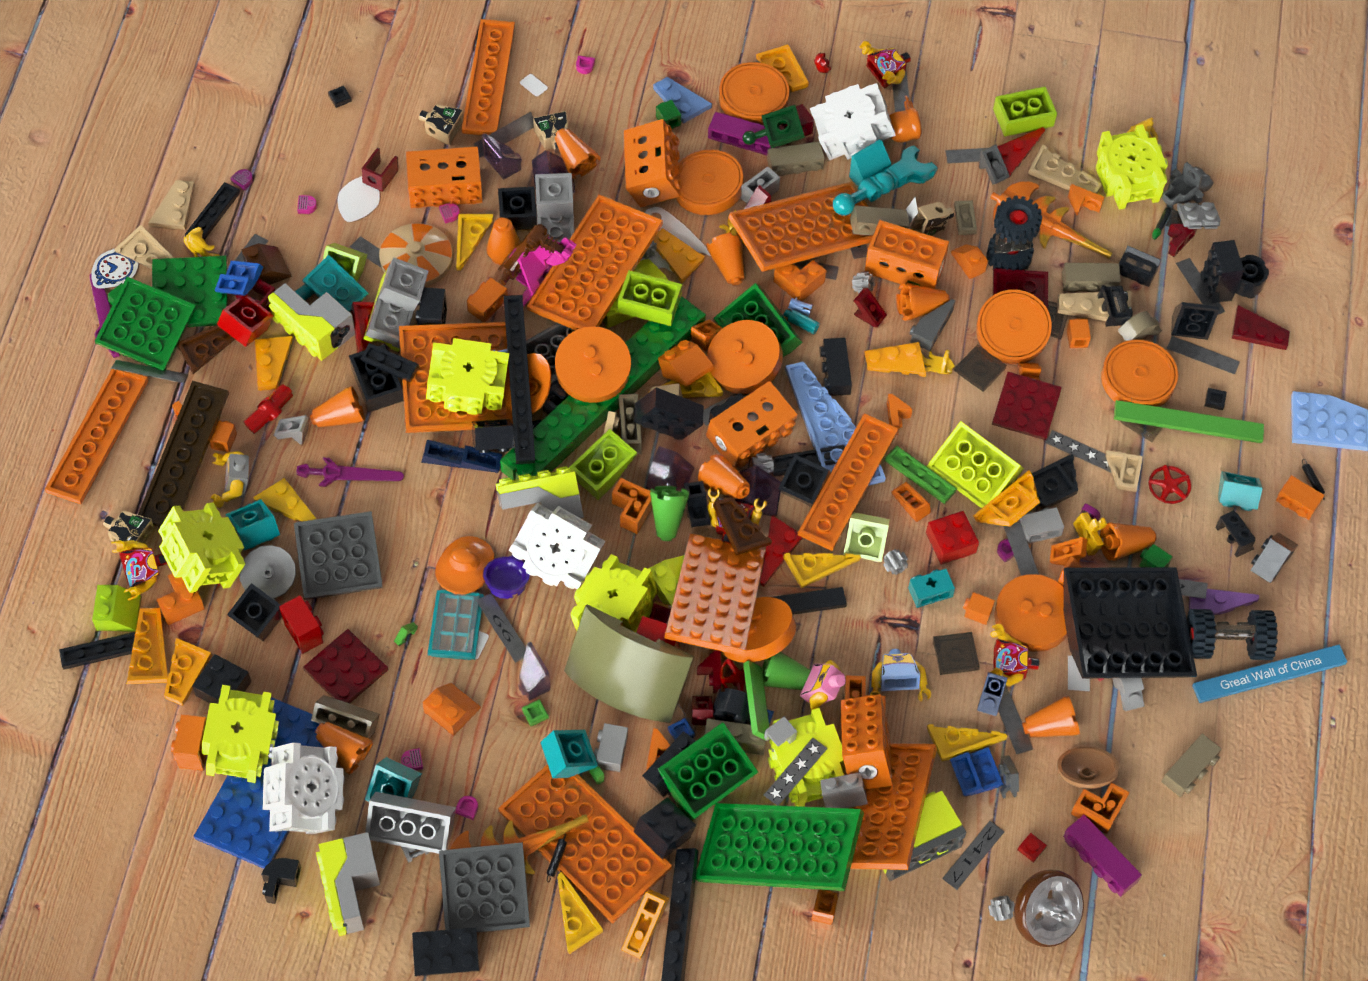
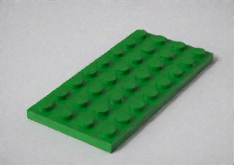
(780, 846)

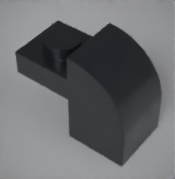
(697, 504)
(277, 872)

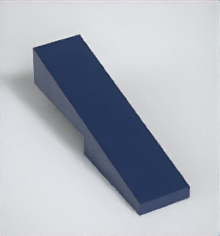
(467, 457)

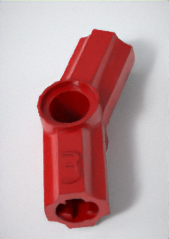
(268, 408)

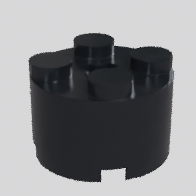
(1253, 277)
(731, 706)

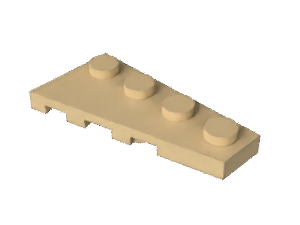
(1058, 172)
(1084, 305)

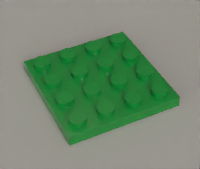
(195, 282)
(145, 324)

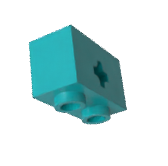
(931, 587)

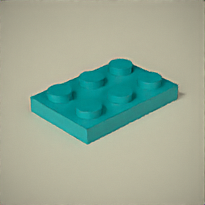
(334, 280)

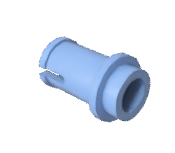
(799, 306)

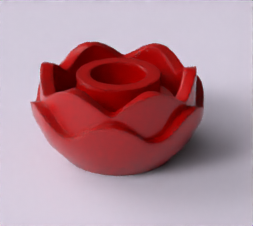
(822, 63)

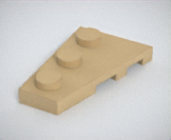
(175, 207)
(142, 247)

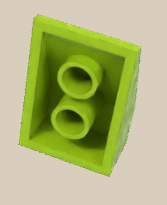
(603, 464)

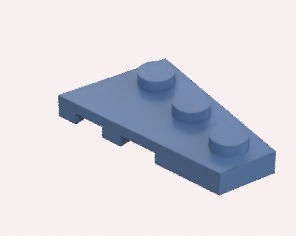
(686, 101)

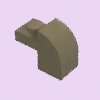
(1139, 327)

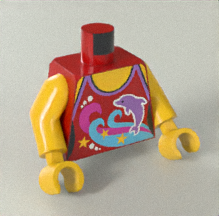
(885, 64)
(752, 513)
(139, 565)
(1011, 657)

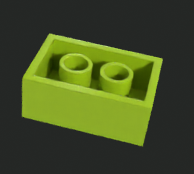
(1024, 111)
(649, 298)

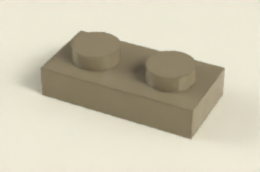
(965, 217)

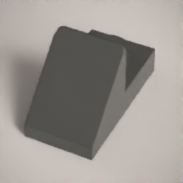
(994, 164)

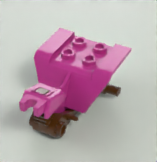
(534, 259)

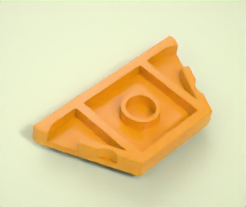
(1010, 503)

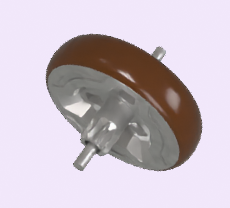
(1059, 914)

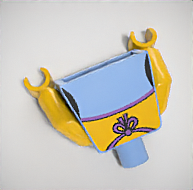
(899, 673)

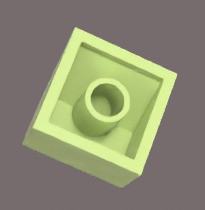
(866, 536)

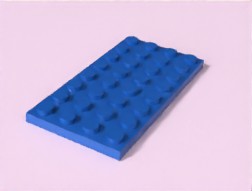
(237, 816)

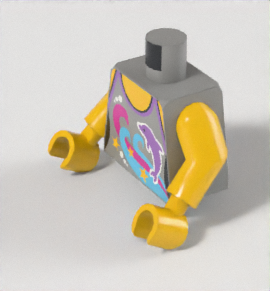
(235, 476)

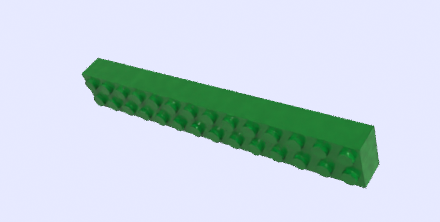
(576, 420)

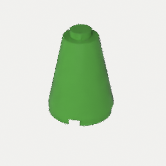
(668, 510)
(784, 672)

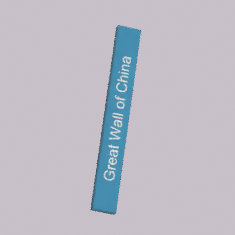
(1269, 673)

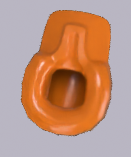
(906, 123)

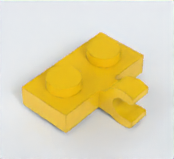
(1088, 529)

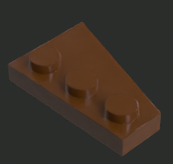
(204, 346)
(739, 529)

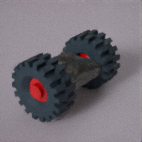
(1015, 227)
(1258, 632)

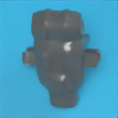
(1187, 185)

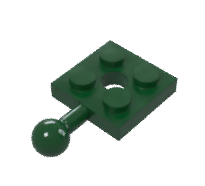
(775, 135)

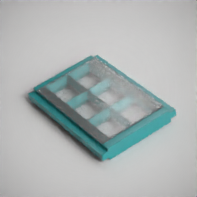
(455, 625)

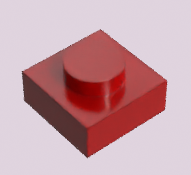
(1032, 847)

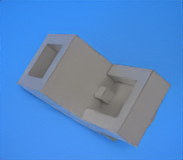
(1130, 692)

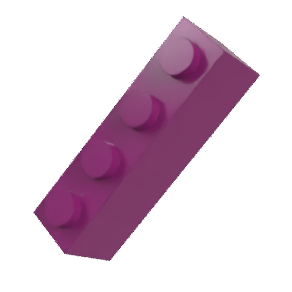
(731, 129)
(1102, 856)

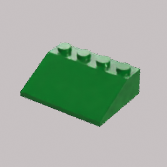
(757, 306)
(707, 771)

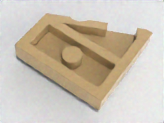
(612, 422)
(1124, 469)

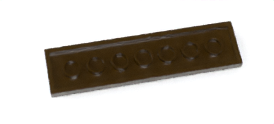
(184, 451)

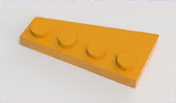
(148, 649)

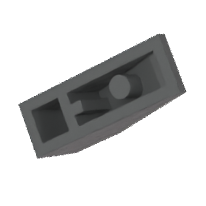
(931, 326)

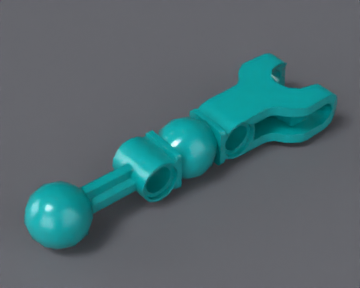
(896, 176)

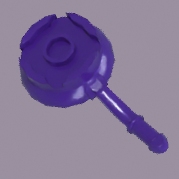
(506, 576)

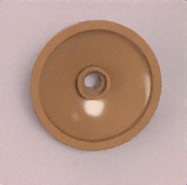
(1088, 767)

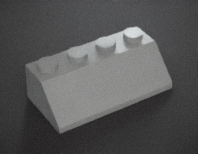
(409, 822)

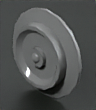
(269, 570)

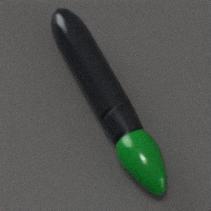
(1165, 215)

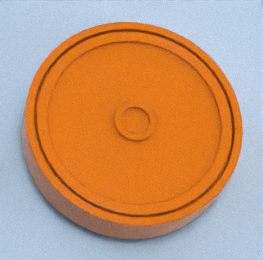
(753, 91)
(709, 182)
(1014, 326)
(745, 356)
(592, 364)
(1139, 373)
(1032, 611)
(769, 631)

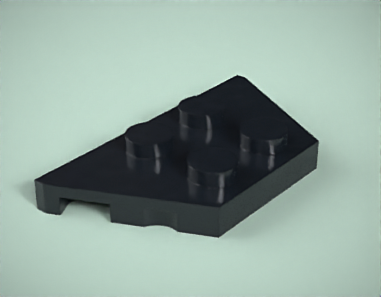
(1056, 482)

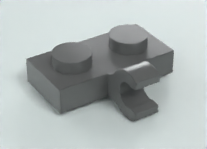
(1010, 776)

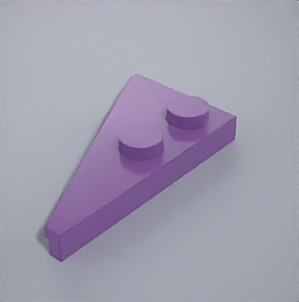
(1222, 601)

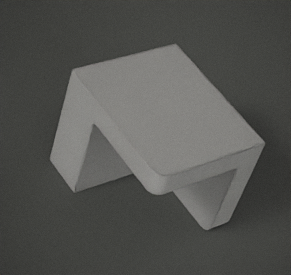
(781, 732)

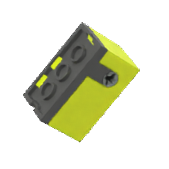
(936, 835)

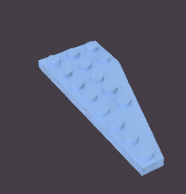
(823, 416)
(1328, 421)

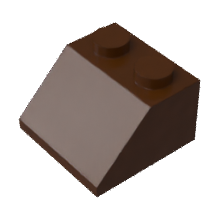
(271, 259)

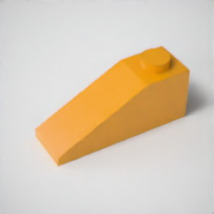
(645, 923)

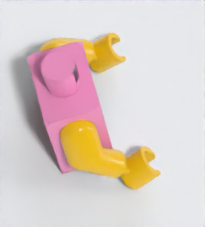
(822, 684)

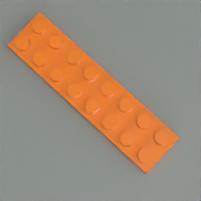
(488, 77)
(96, 435)
(848, 482)

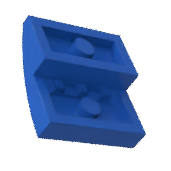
(239, 278)
(976, 772)

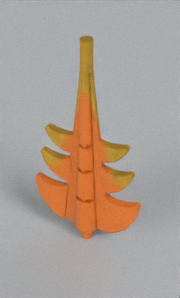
(1051, 223)
(530, 842)

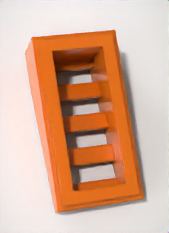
(917, 511)

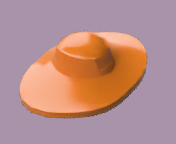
(539, 382)
(463, 565)

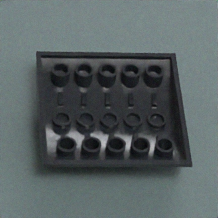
(1127, 623)

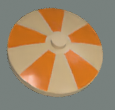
(419, 246)

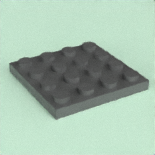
(338, 555)
(484, 887)

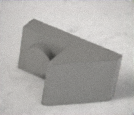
(292, 427)

